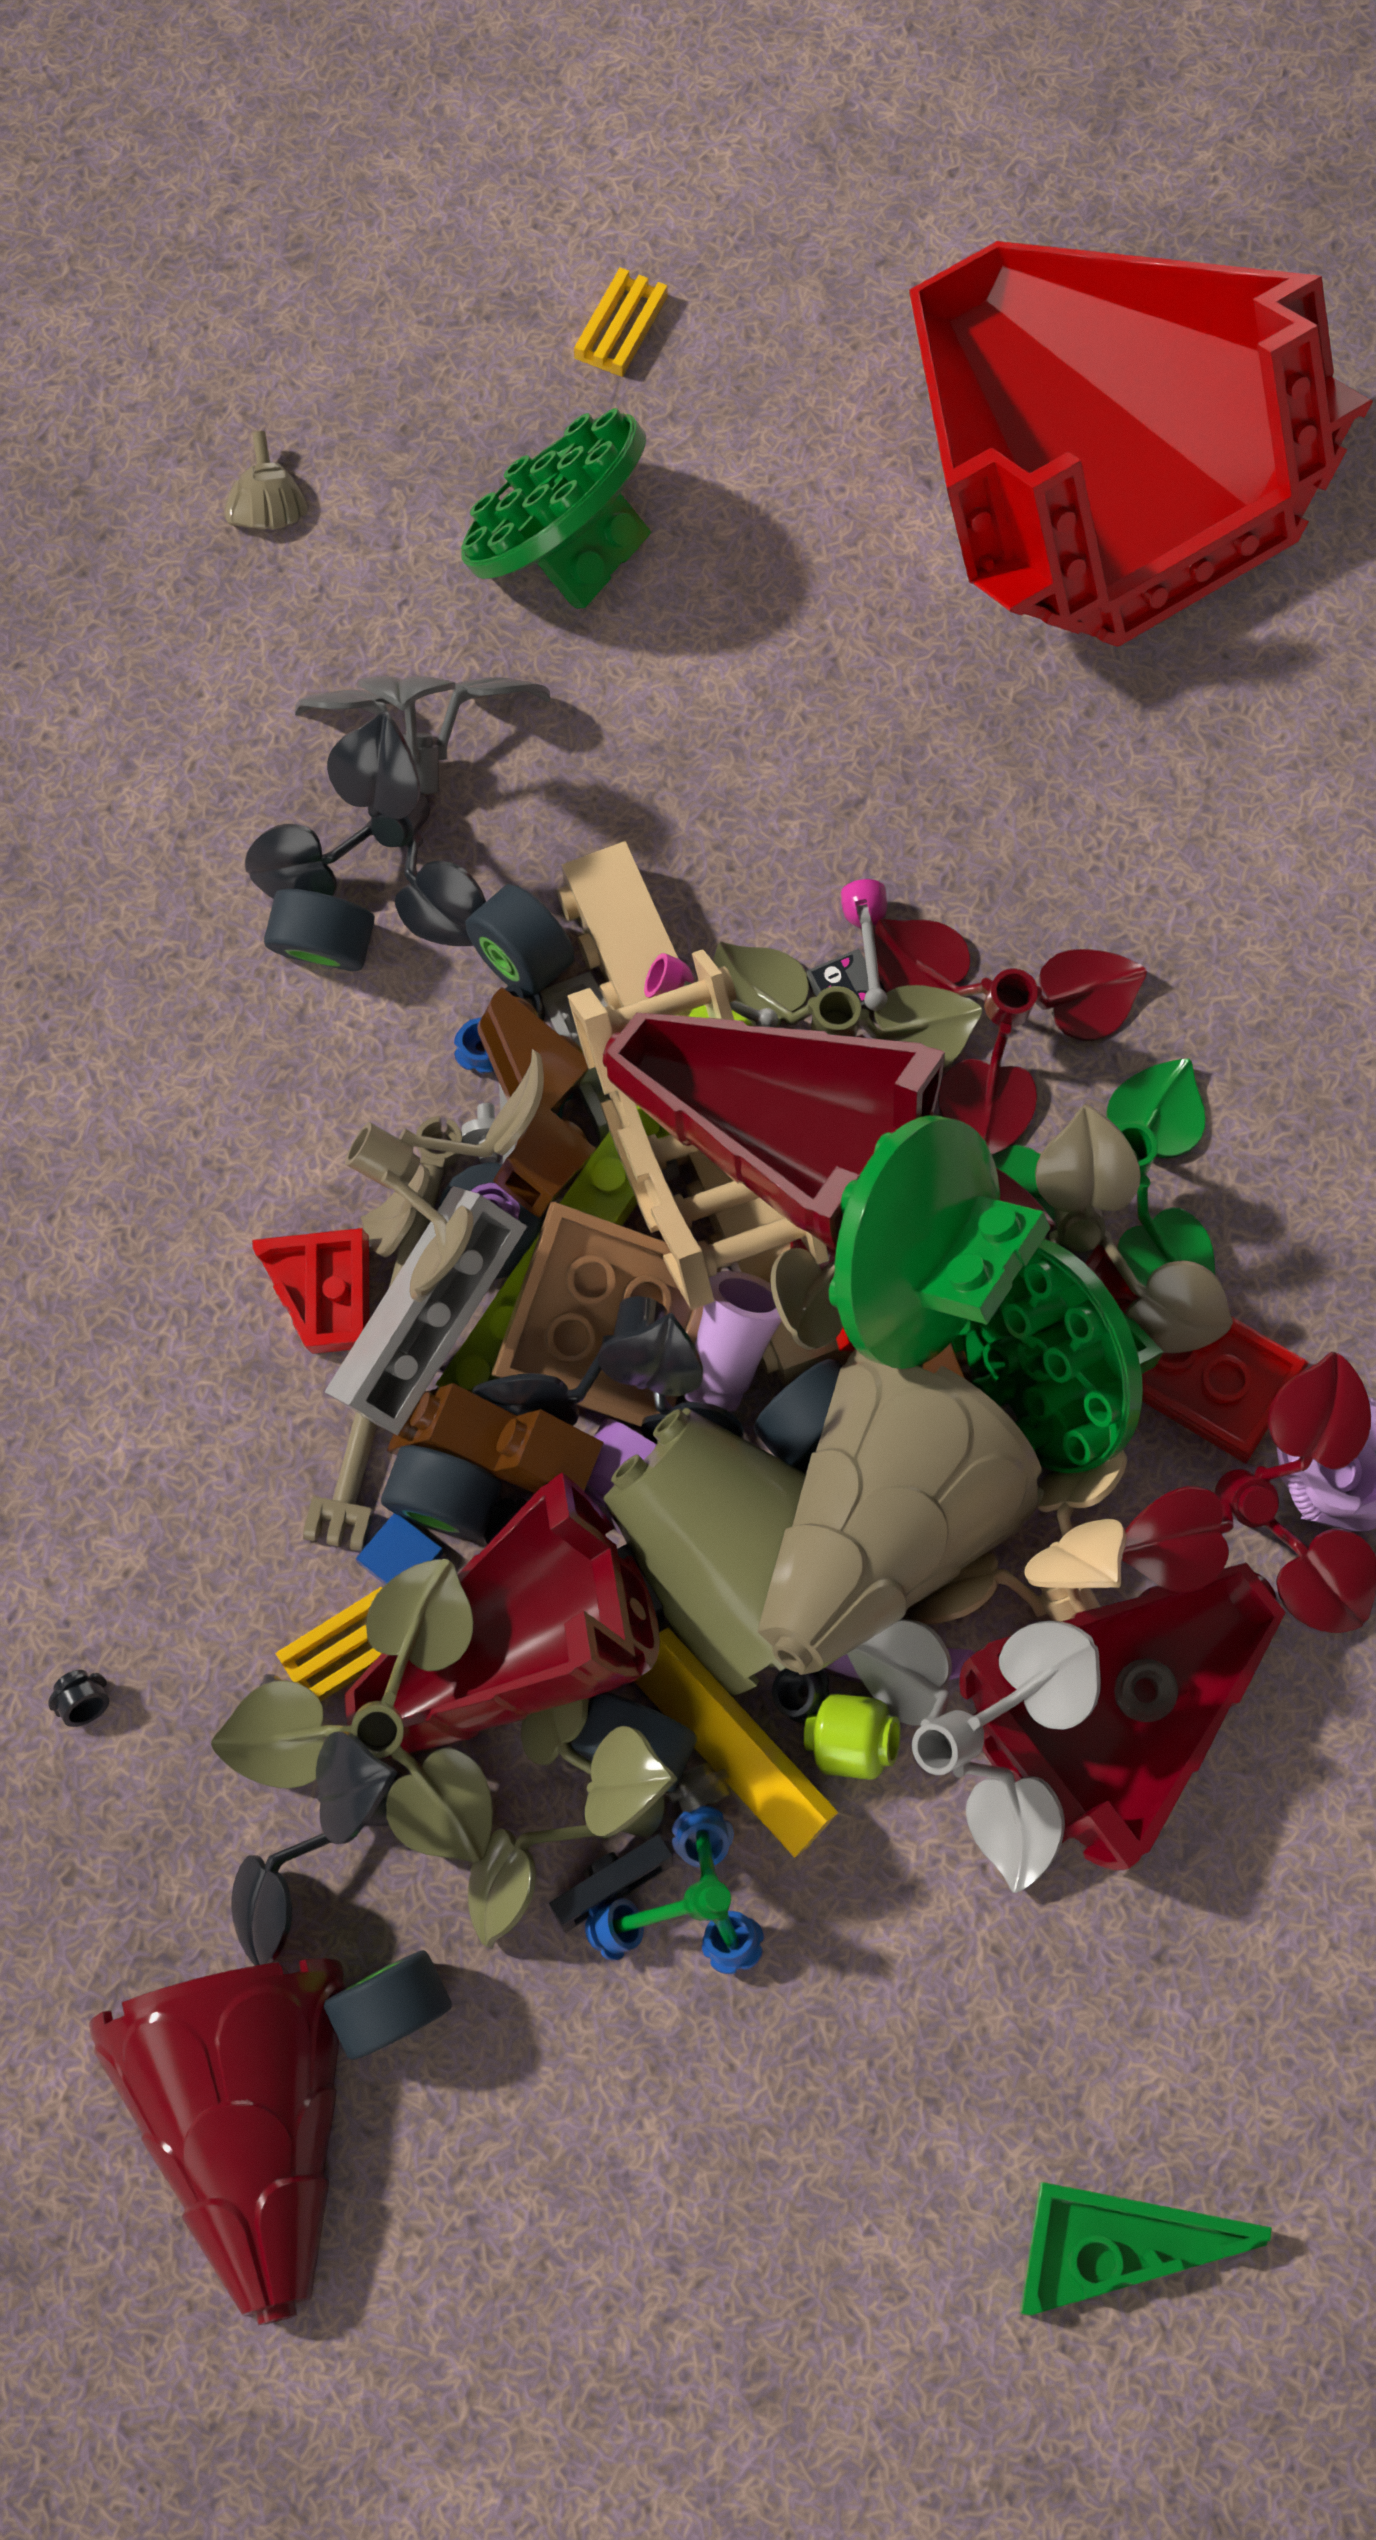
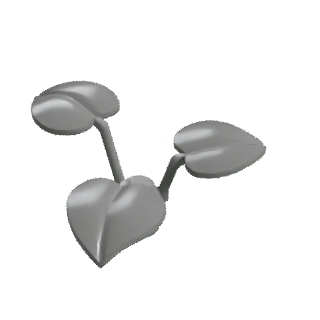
(1057, 1678)

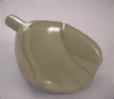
(264, 494)

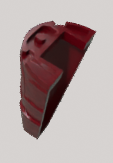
(775, 1105)
(549, 1627)
(1121, 1773)
(238, 2116)

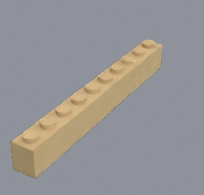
(623, 940)

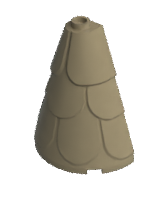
(894, 1503)

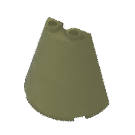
(707, 1537)

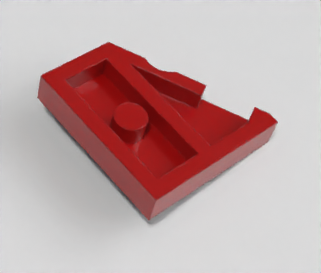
(321, 1284)

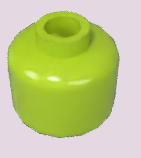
(853, 1736)

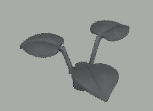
(403, 694)

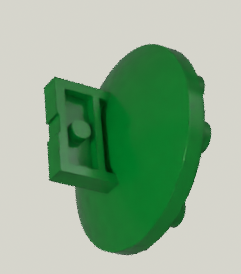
(564, 510)
(926, 1243)
(1063, 1361)

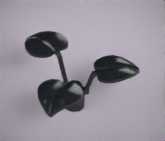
(377, 772)
(644, 1351)
(350, 1797)

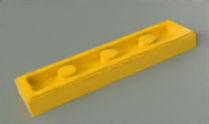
(734, 1741)

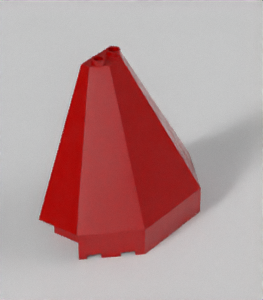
(1126, 425)

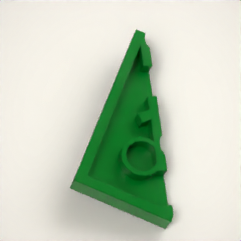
(1104, 2242)

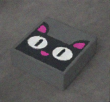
(843, 971)

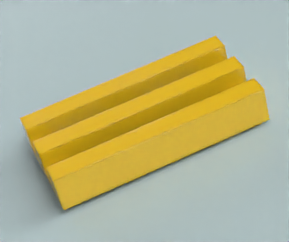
(637, 288)
(320, 1635)

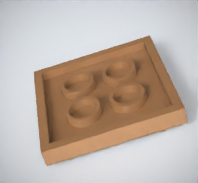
(573, 1300)

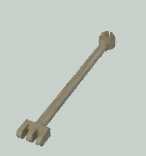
(343, 1506)

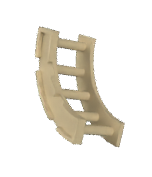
(645, 1156)

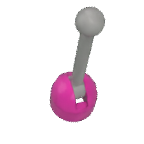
(863, 906)
(671, 973)

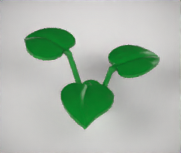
(1161, 1119)

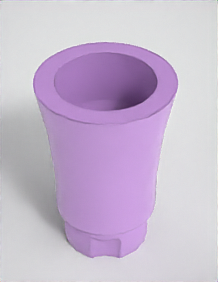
(733, 1337)

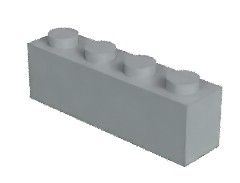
(411, 1338)

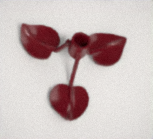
(1084, 987)
(1332, 1582)

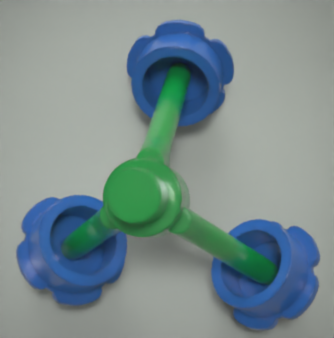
(730, 1936)

